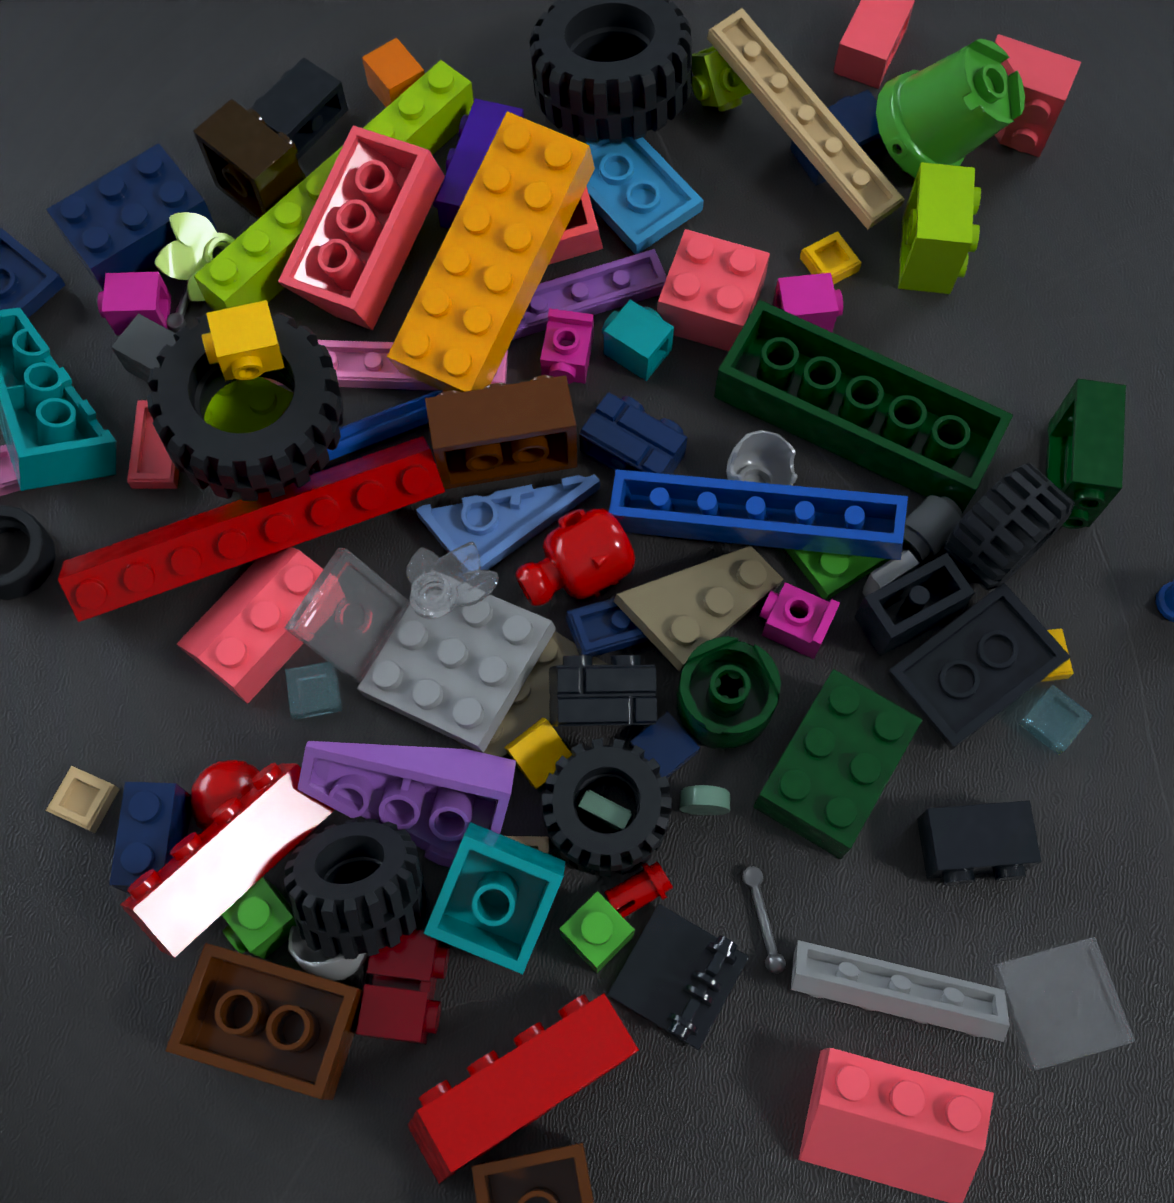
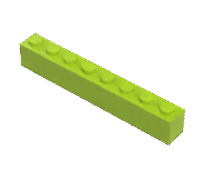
(252, 264)

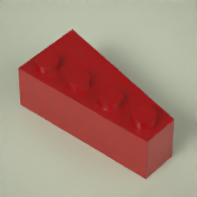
(520, 1086)

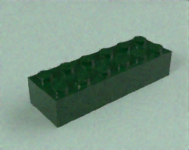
(861, 405)

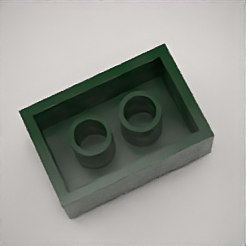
(837, 764)

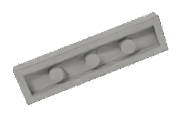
(900, 991)

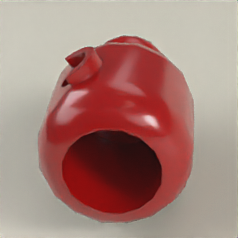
(581, 557)

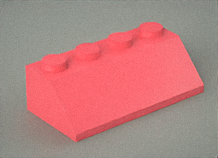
(363, 226)

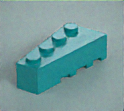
(42, 417)

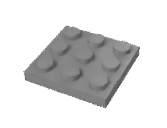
(458, 668)

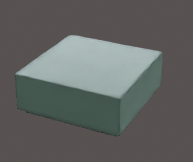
(604, 812)

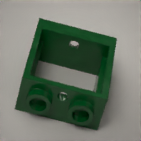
(1088, 448)

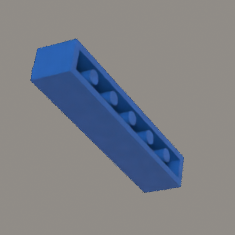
(760, 514)

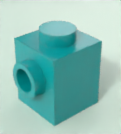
(637, 339)

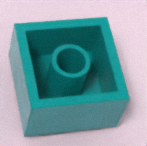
(496, 898)

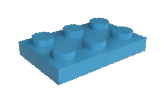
(638, 192)

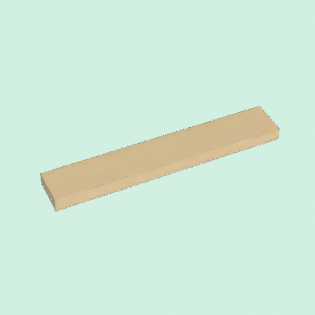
(805, 118)

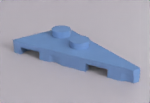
(505, 518)

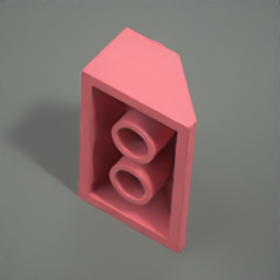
(244, 631)
(895, 1125)

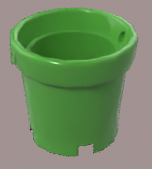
(948, 106)

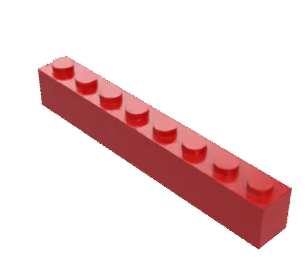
(249, 529)

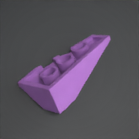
(418, 788)

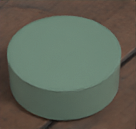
(704, 800)

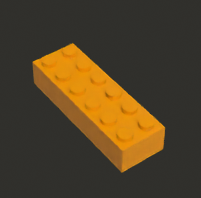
(493, 257)

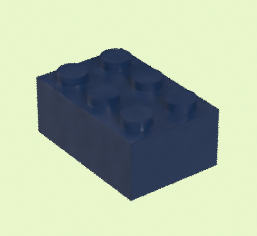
(125, 214)

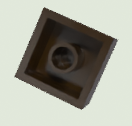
(248, 158)

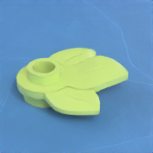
(191, 250)

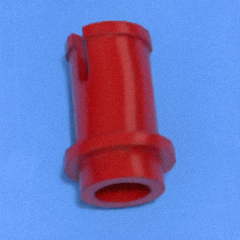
(639, 889)

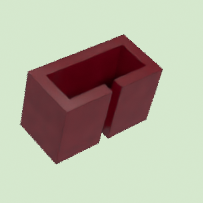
(403, 990)

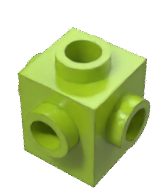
(715, 81)

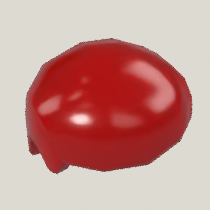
(217, 785)

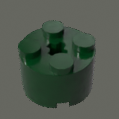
(739, 669)

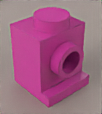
(567, 345)
(798, 634)

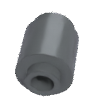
(930, 526)

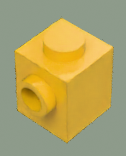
(243, 341)

